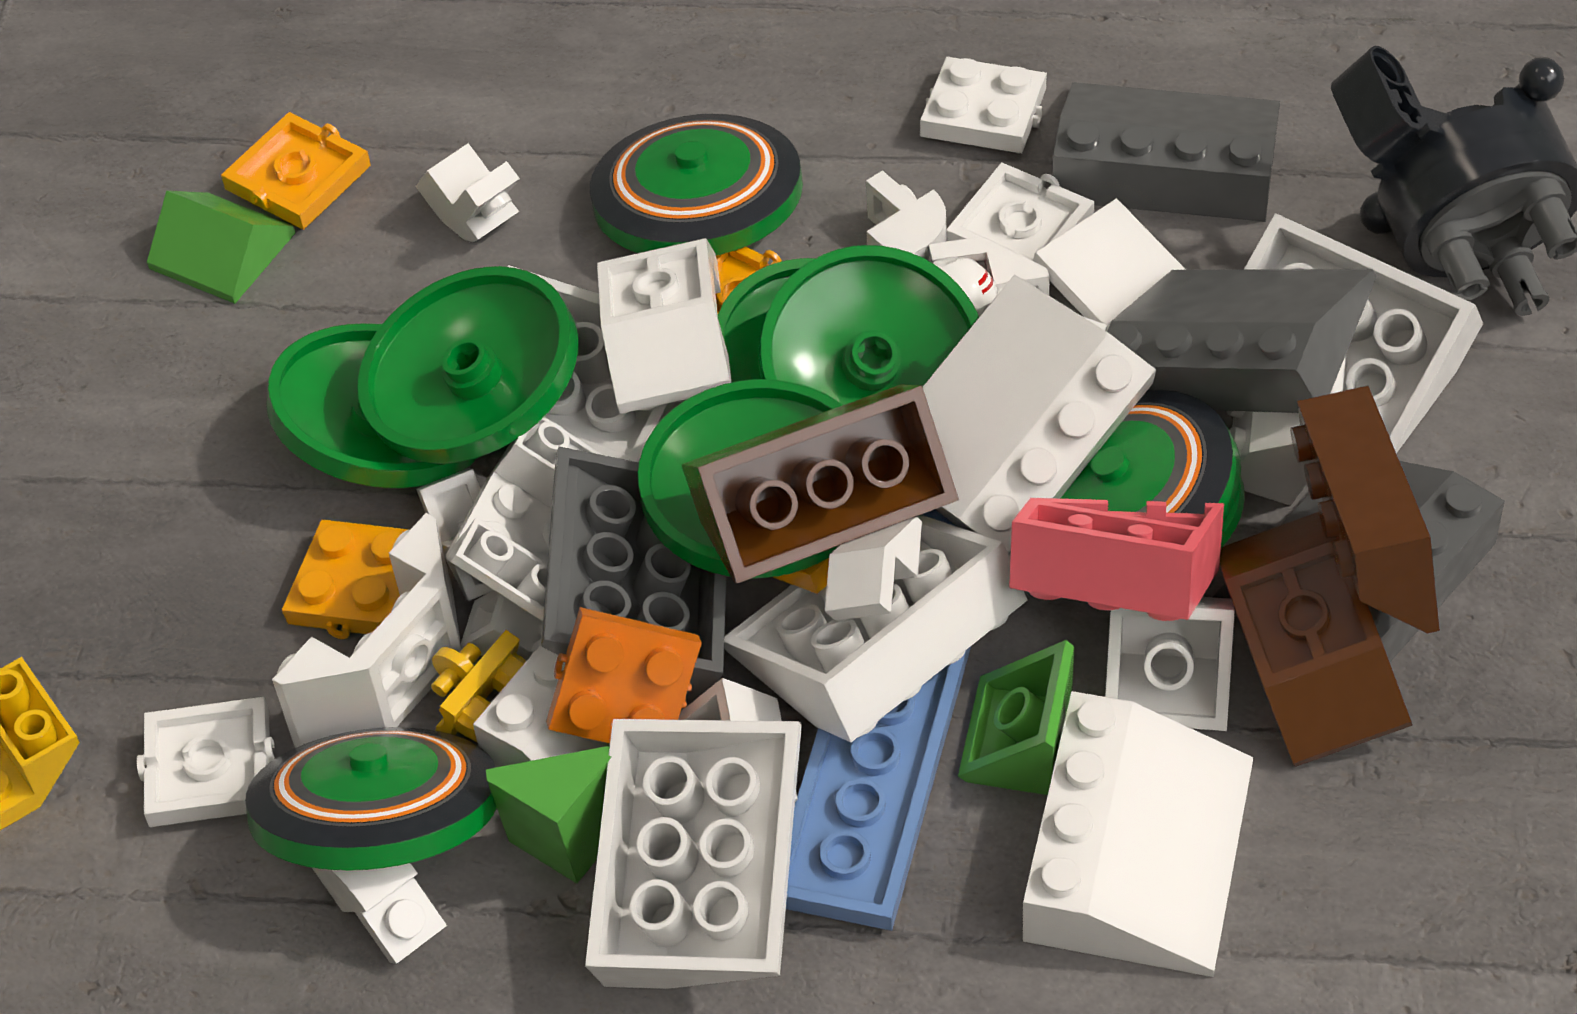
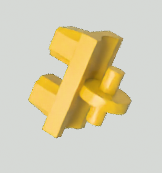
(472, 682)

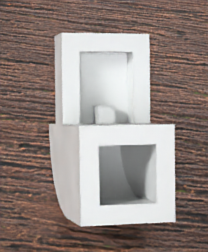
(468, 194)
(903, 219)
(387, 905)

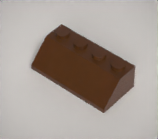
(821, 481)
(1367, 505)

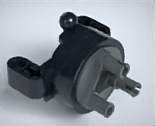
(1466, 182)

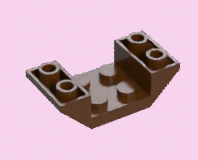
(1312, 641)

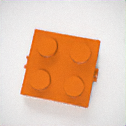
(620, 672)

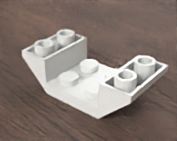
(662, 325)
(510, 520)
(391, 666)

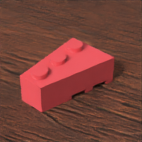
(1116, 557)

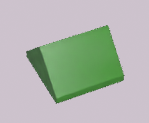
(214, 243)
(1019, 721)
(554, 807)

